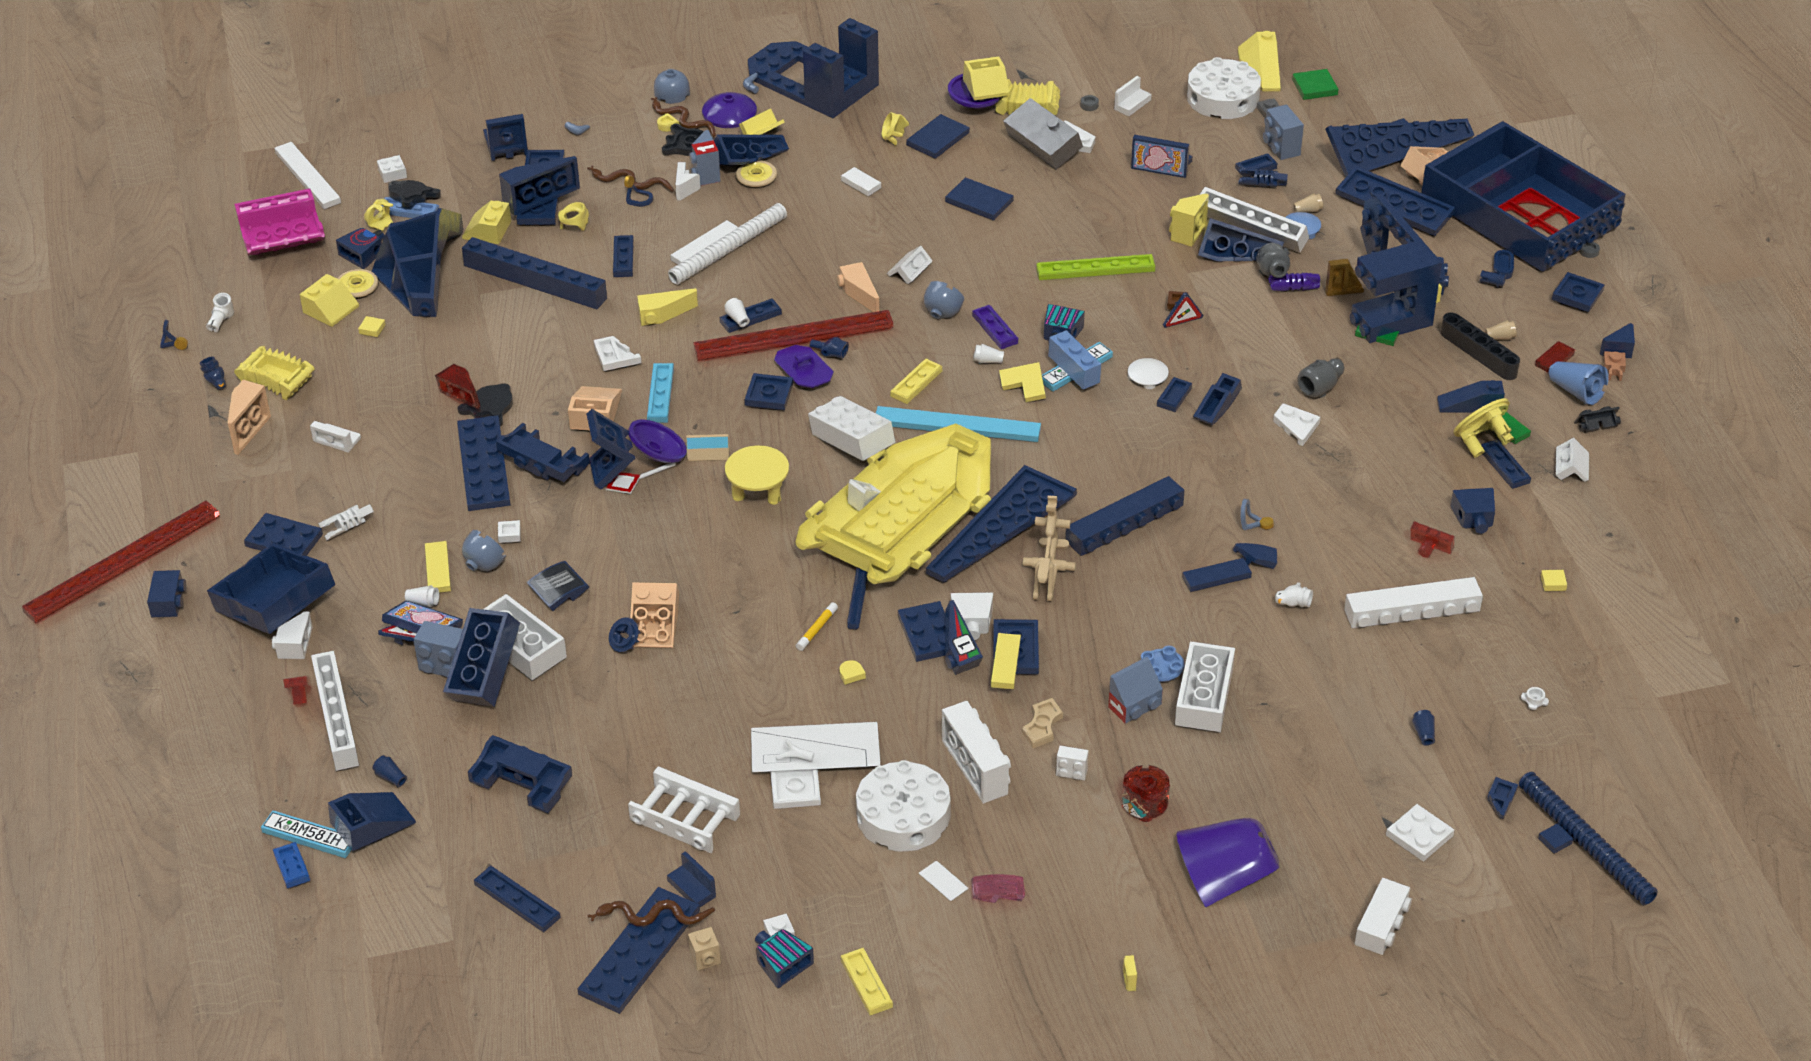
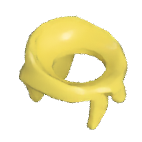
(893, 126)
(383, 218)
(579, 220)

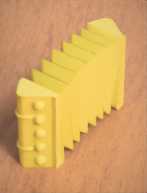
(1046, 96)
(275, 370)

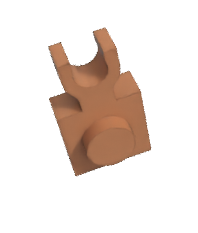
(1615, 364)

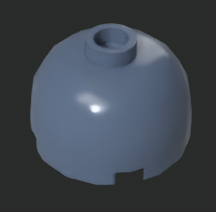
(671, 86)
(942, 301)
(481, 552)

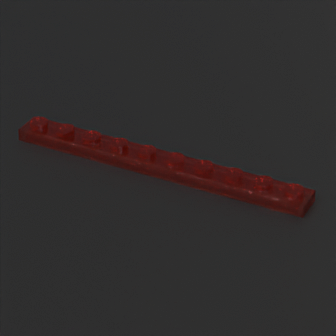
(792, 335)
(120, 561)

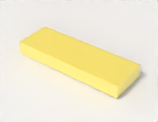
(916, 381)
(438, 565)
(1005, 661)
(866, 981)

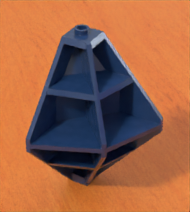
(412, 259)

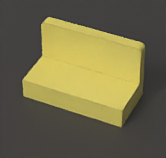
(760, 123)

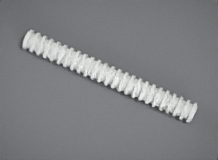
(727, 243)

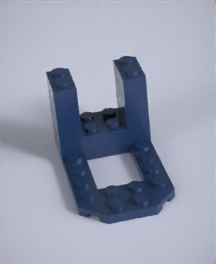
(830, 78)
(1405, 269)

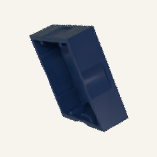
(271, 588)

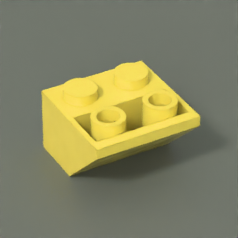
(986, 78)

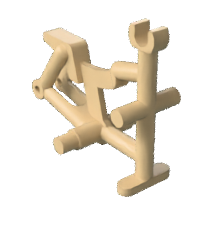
(1047, 567)

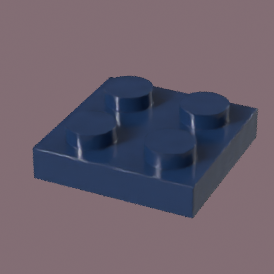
(1578, 292)
(768, 391)

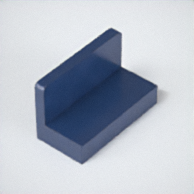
(693, 881)

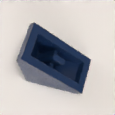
(1620, 341)

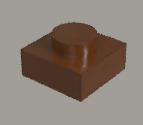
(1173, 297)

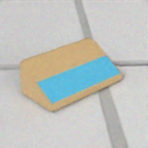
(707, 447)

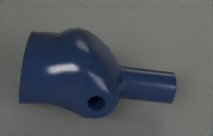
(831, 348)

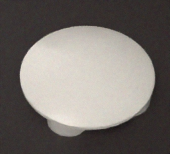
(1148, 372)

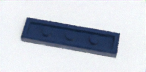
(517, 898)

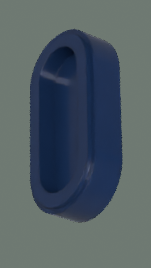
(1504, 263)

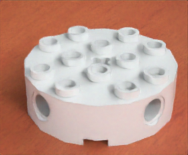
(1223, 88)
(903, 806)

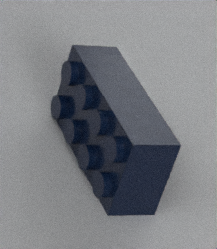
(481, 657)

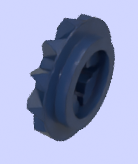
(624, 625)

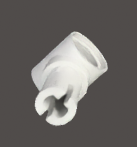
(222, 310)

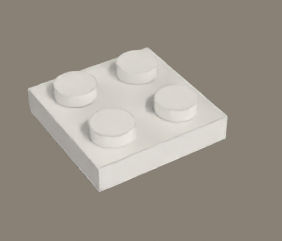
(1420, 832)

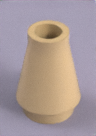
(1309, 204)
(1502, 331)

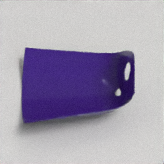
(1226, 857)

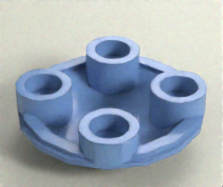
(1311, 221)
(1166, 662)

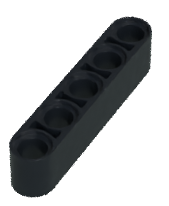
(1480, 346)

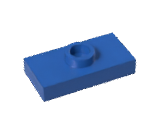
(291, 865)

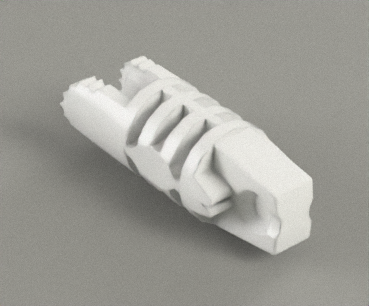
(346, 520)

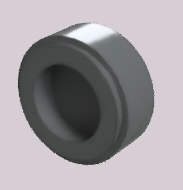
(1089, 103)
(1590, 250)

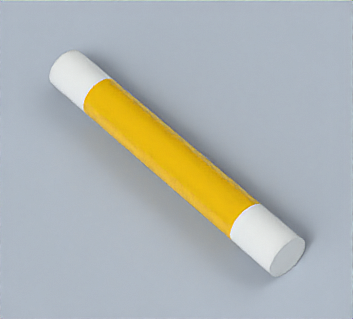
(818, 624)

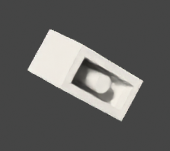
(293, 637)

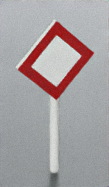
(626, 482)

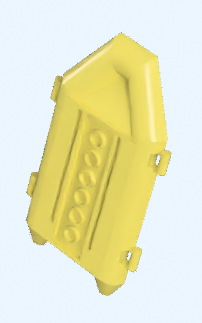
(923, 494)

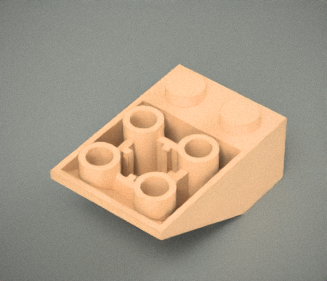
(597, 398)
(656, 612)

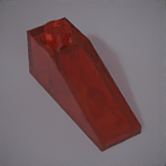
(457, 384)

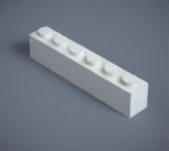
(1255, 219)
(1413, 602)
(335, 710)

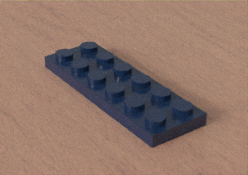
(1416, 208)
(547, 212)
(483, 464)
(635, 954)

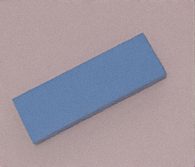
(415, 210)

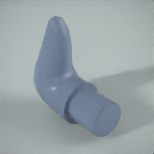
(748, 83)
(577, 130)

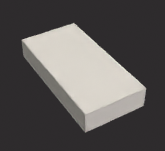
(861, 181)

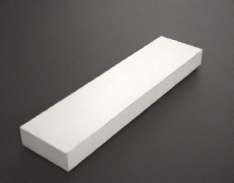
(702, 242)

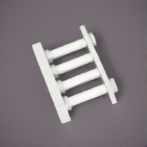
(684, 790)

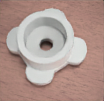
(1535, 698)

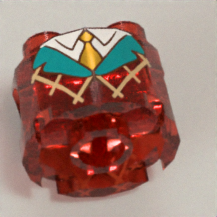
(1145, 792)

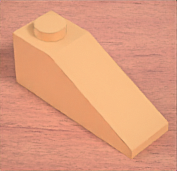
(858, 285)

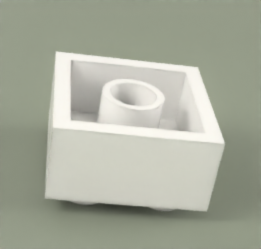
(391, 169)
(1072, 763)

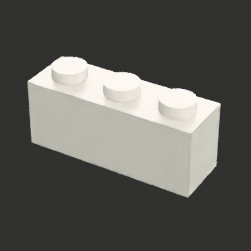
(1383, 916)

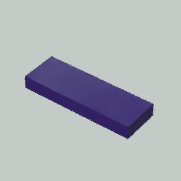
(995, 327)

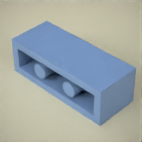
(1074, 359)

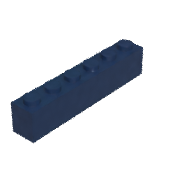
(1125, 515)

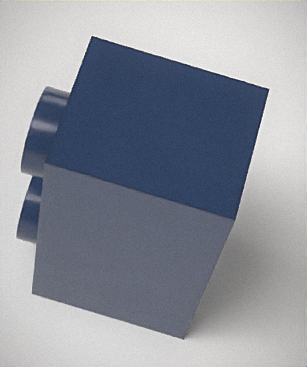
(166, 593)

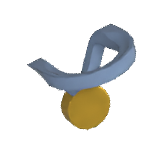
(1264, 523)

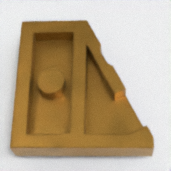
(1342, 279)

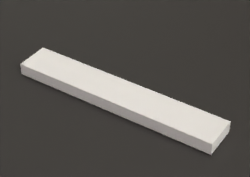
(307, 175)

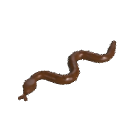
(683, 119)
(624, 172)
(607, 908)

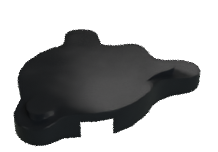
(681, 140)
(411, 192)
(493, 401)

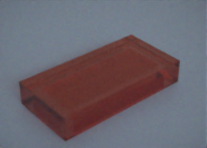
(1558, 352)

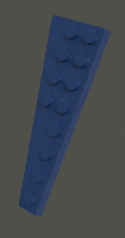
(1389, 142)
(1000, 520)

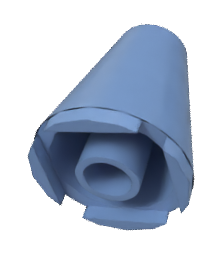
(1580, 379)

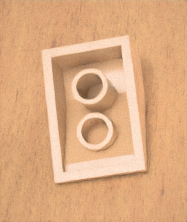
(1418, 157)
(247, 413)

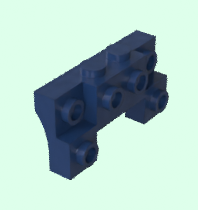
(539, 456)
(523, 767)

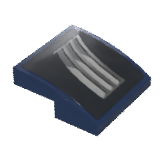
(557, 584)

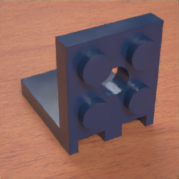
(505, 136)
(614, 450)

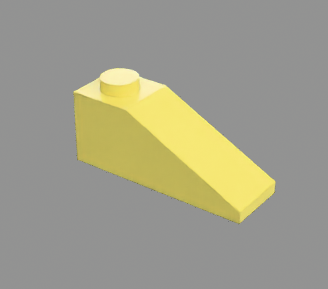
(666, 305)

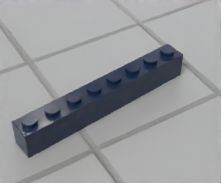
(534, 273)

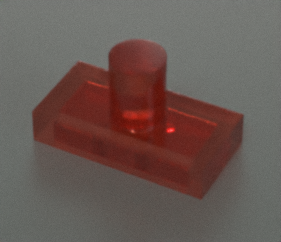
(1430, 539)
(298, 688)

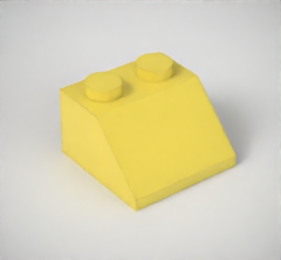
(1189, 219)
(489, 222)
(328, 300)

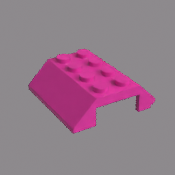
(279, 222)

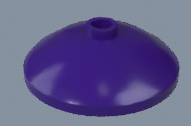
(961, 95)
(729, 109)
(657, 441)

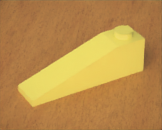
(1262, 55)

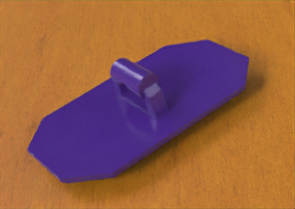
(804, 366)

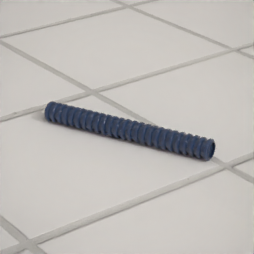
(1588, 838)

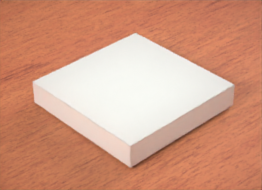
(795, 788)

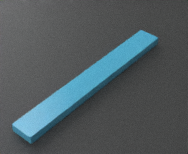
(983, 425)

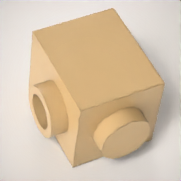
(704, 948)

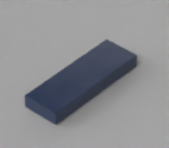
(623, 256)
(756, 313)
(1505, 464)
(1216, 574)

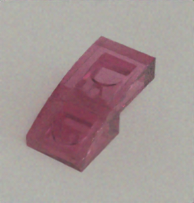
(993, 886)

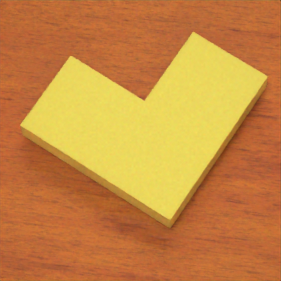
(1027, 376)

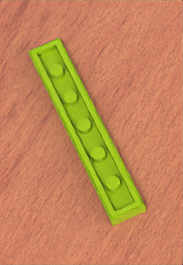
(1095, 267)

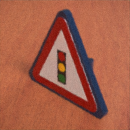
(1183, 312)
(397, 633)

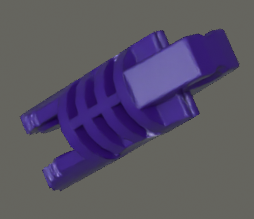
(1295, 282)

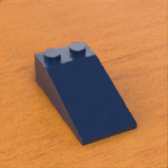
(538, 183)

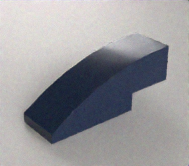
(1218, 399)

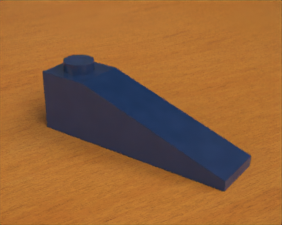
(744, 149)
(1231, 243)

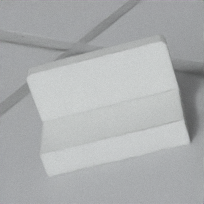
(1130, 97)
(911, 264)
(334, 436)
(1572, 458)

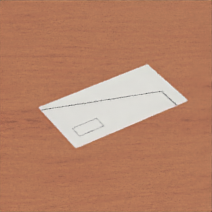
(833, 746)

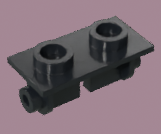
(1590, 420)

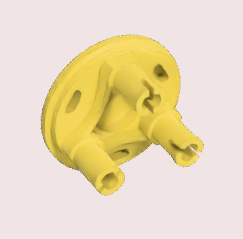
(1481, 420)
(757, 470)

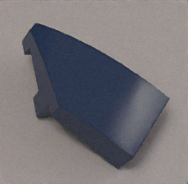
(1257, 553)
(1502, 795)

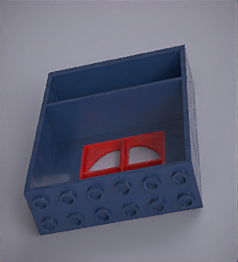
(1512, 169)

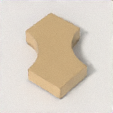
(1040, 728)

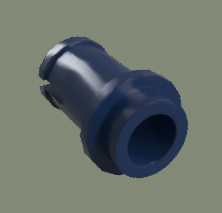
(1492, 278)

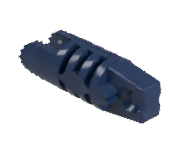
(1262, 178)

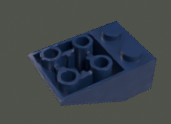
(368, 817)

